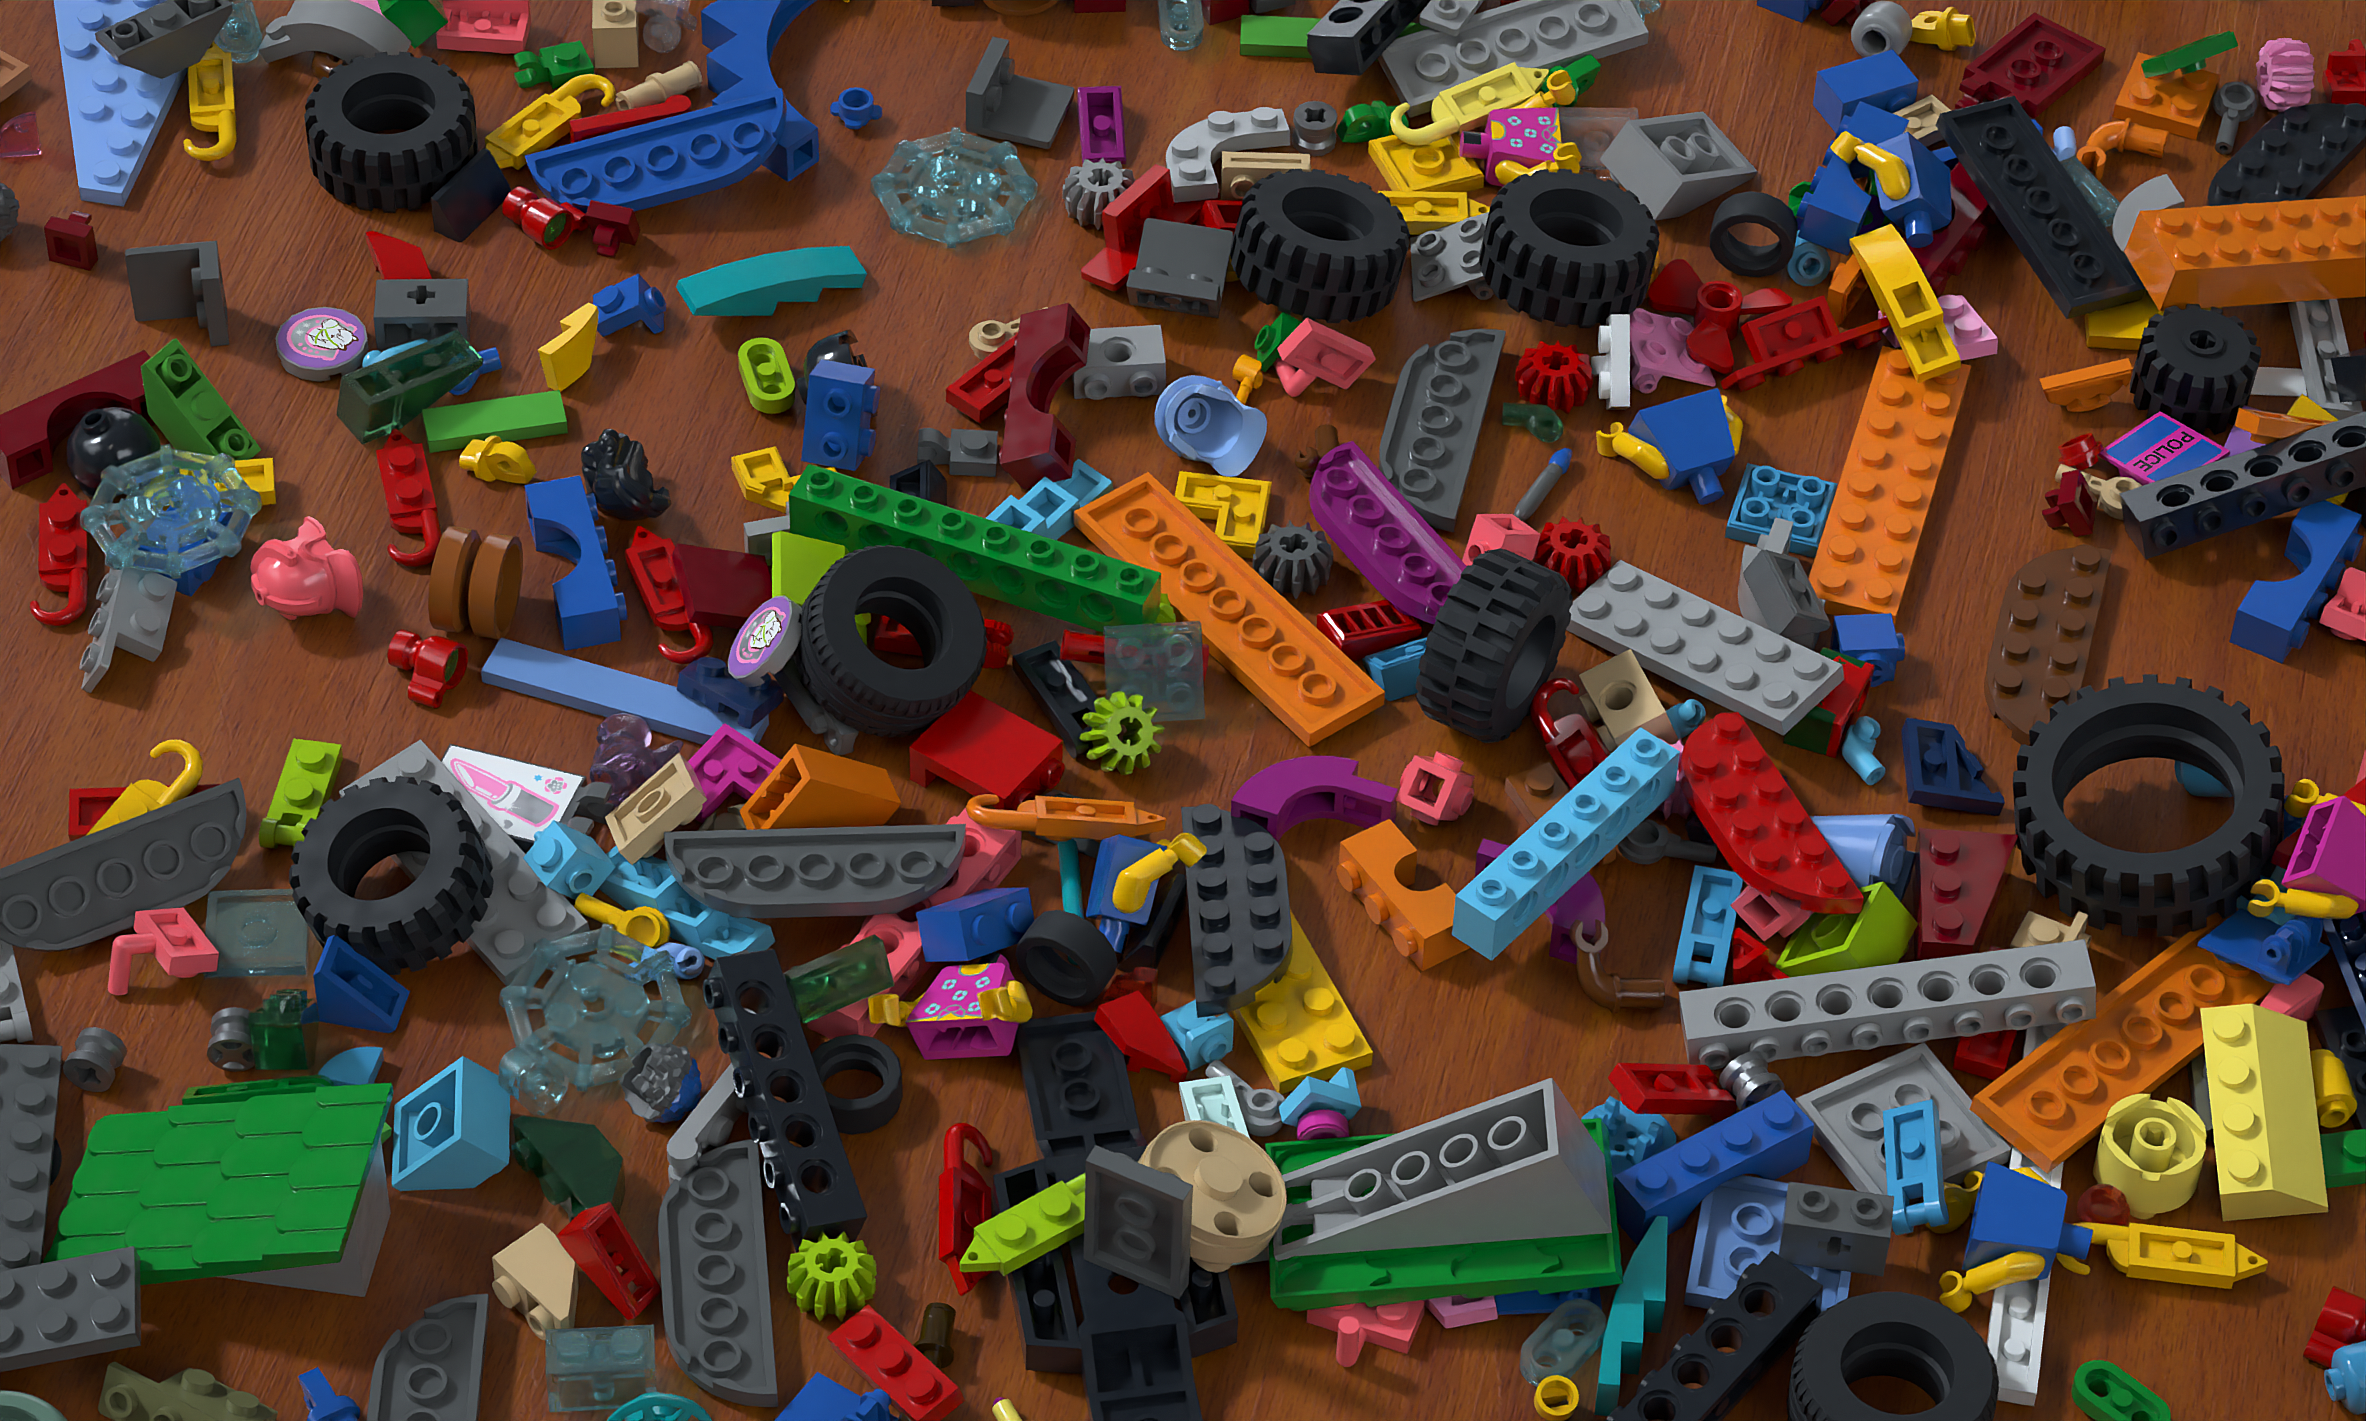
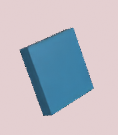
(1782, 495)

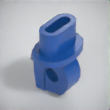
(323, 1402)

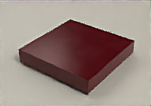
(721, 584)

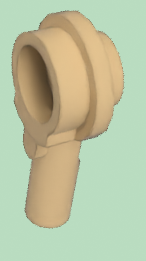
(990, 335)
(2104, 491)

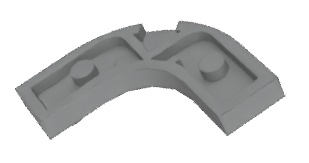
(1201, 145)

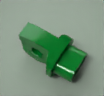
(1581, 73)
(1367, 122)

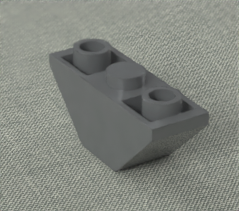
(166, 35)

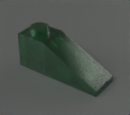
(402, 385)

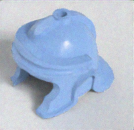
(1209, 424)

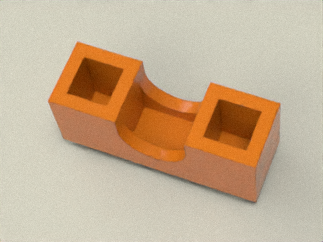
(1377, 870)

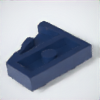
(715, 687)
(1943, 771)

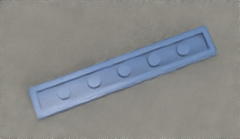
(607, 692)

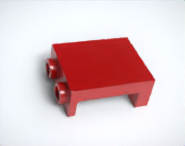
(988, 753)

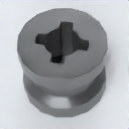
(1314, 128)
(231, 1040)
(95, 1059)
(1750, 1080)

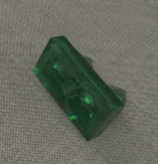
(839, 978)

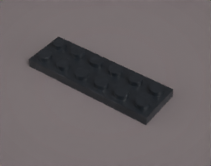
(2040, 207)

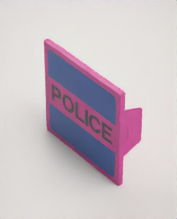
(2160, 450)

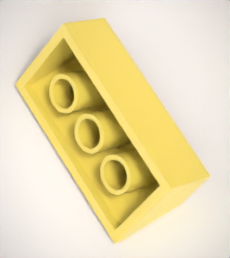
(2263, 1113)

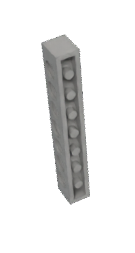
(1890, 1004)

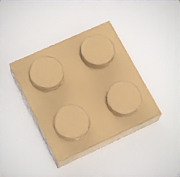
(656, 807)

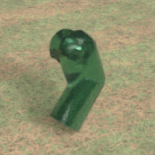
(1536, 418)

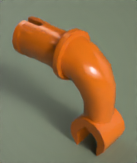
(2120, 136)

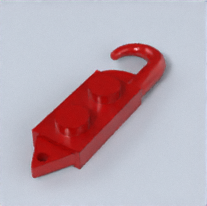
(658, 584)
(1569, 740)
(962, 1201)

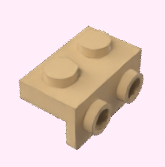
(1245, 169)

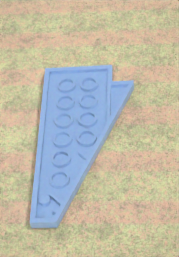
(110, 105)

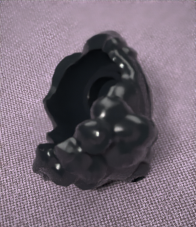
(620, 479)

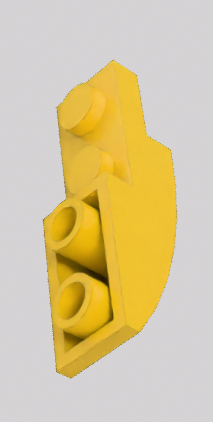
(1906, 301)

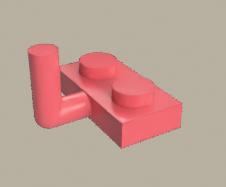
(1320, 354)
(172, 940)
(1382, 1325)

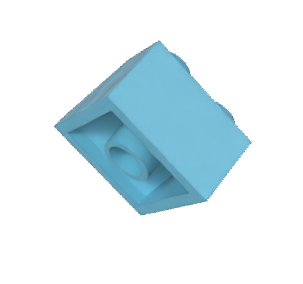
(451, 1130)

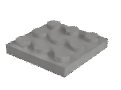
(1851, 1125)

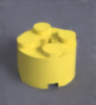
(2151, 1153)

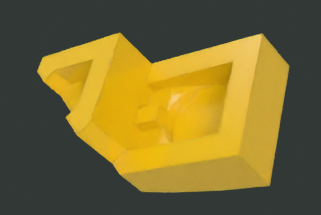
(571, 352)

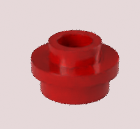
(2080, 451)

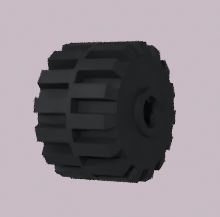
(2195, 367)

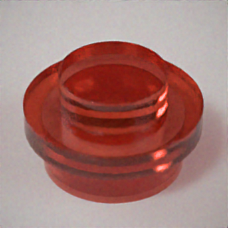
(2103, 1205)

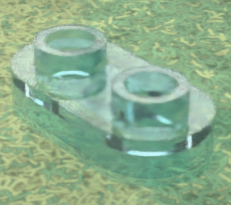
(1180, 23)
(240, 32)
(532, 1079)
(1557, 1345)

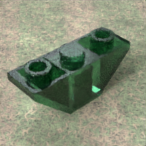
(285, 1031)
(571, 1162)

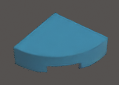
(354, 1066)

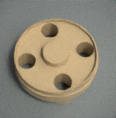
(1235, 1189)

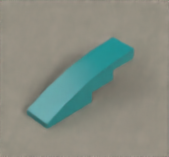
(762, 281)
(1635, 1310)

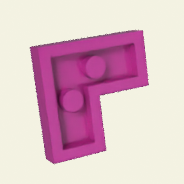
(729, 765)

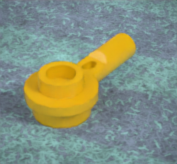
(641, 924)

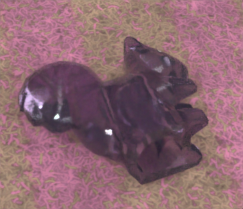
(625, 756)

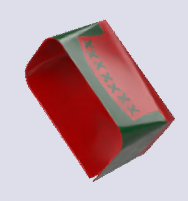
(1827, 723)

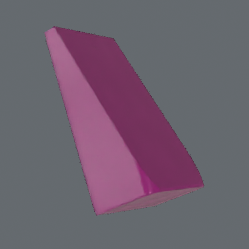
(1101, 124)

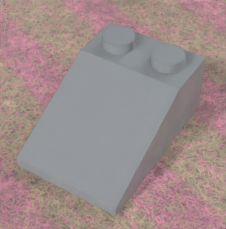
(1675, 162)

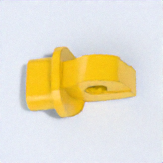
(1944, 28)
(497, 460)

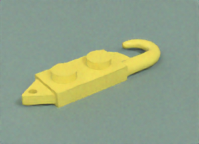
(1470, 102)

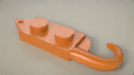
(1066, 817)

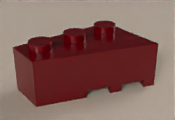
(1957, 888)

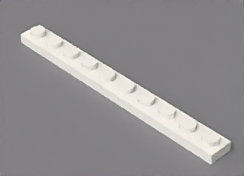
(2021, 1307)

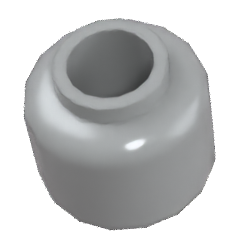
(1881, 29)

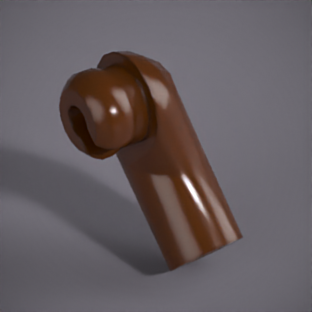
(1326, 440)

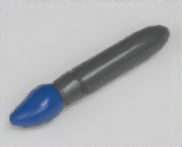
(1556, 467)

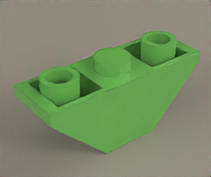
(190, 407)

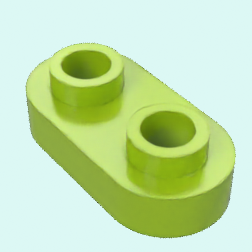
(766, 375)

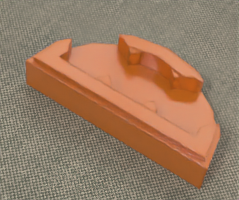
(2087, 387)

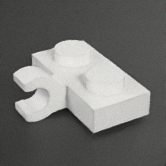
(1615, 365)

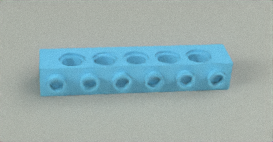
(1565, 843)

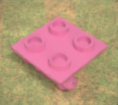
(1660, 350)

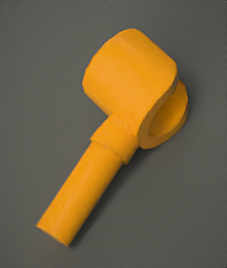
(1249, 374)

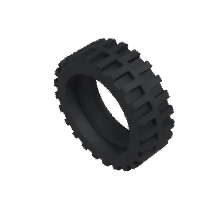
(2148, 723)

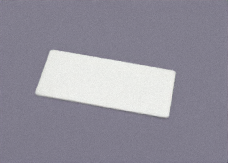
(2279, 382)

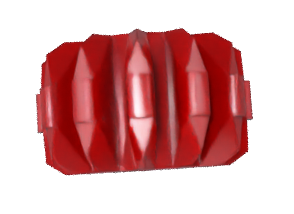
(1554, 376)
(1574, 551)

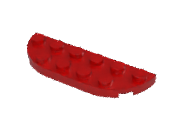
(1760, 819)

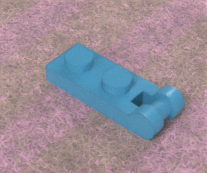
(1707, 926)
(1914, 1165)

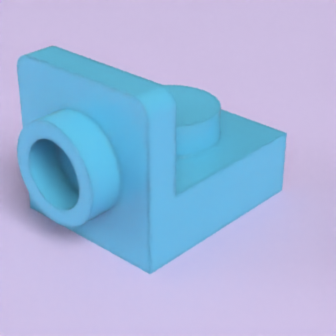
(1201, 1038)
(1314, 1094)

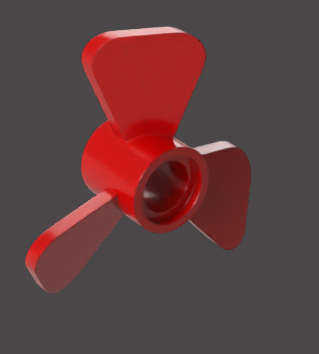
(1715, 310)

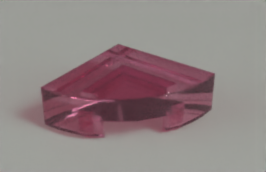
(20, 136)

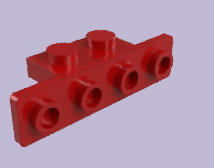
(1124, 224)
(1795, 335)

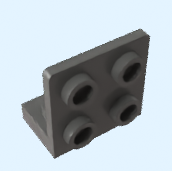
(1012, 104)
(1180, 268)
(179, 284)

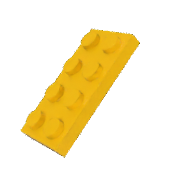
(1302, 1023)

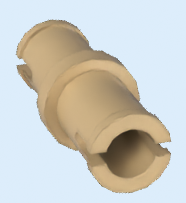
(660, 87)

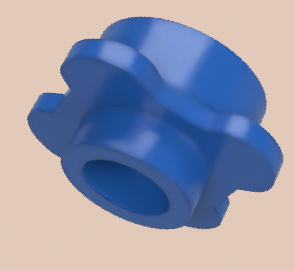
(856, 108)

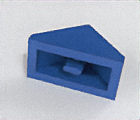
(355, 990)

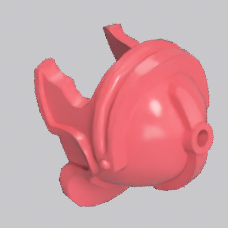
(306, 575)

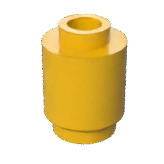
(2332, 1089)

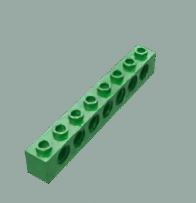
(983, 553)

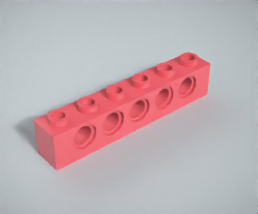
(985, 863)

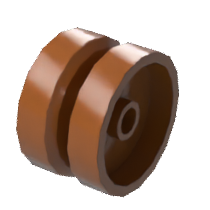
(475, 582)

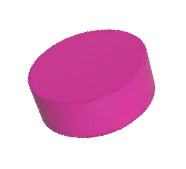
(1322, 1125)

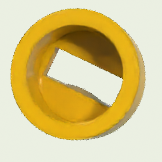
(1554, 1390)

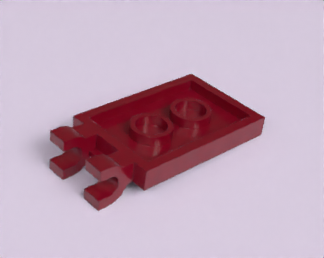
(2032, 63)

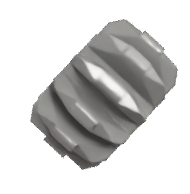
(1093, 188)

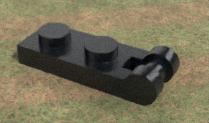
(1058, 692)

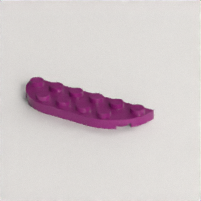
(1382, 533)

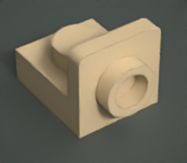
(2042, 930)

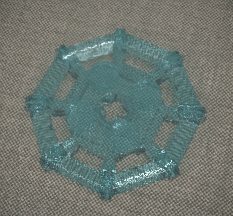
(929, 183)
(157, 482)
(602, 977)

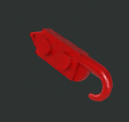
(409, 497)
(63, 556)

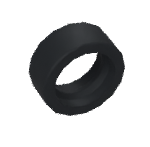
(1749, 259)
(1081, 943)
(868, 1055)

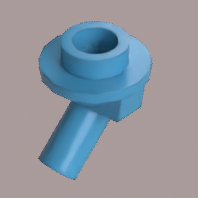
(1809, 263)

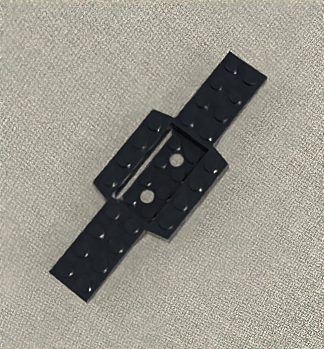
(1131, 1345)

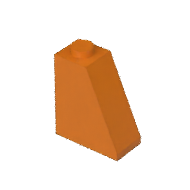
(821, 792)

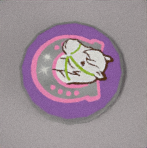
(321, 343)
(765, 641)

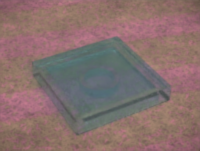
(257, 934)

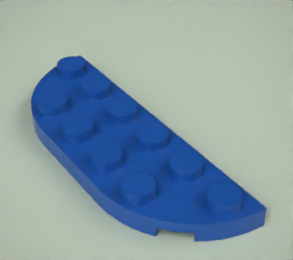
(664, 157)

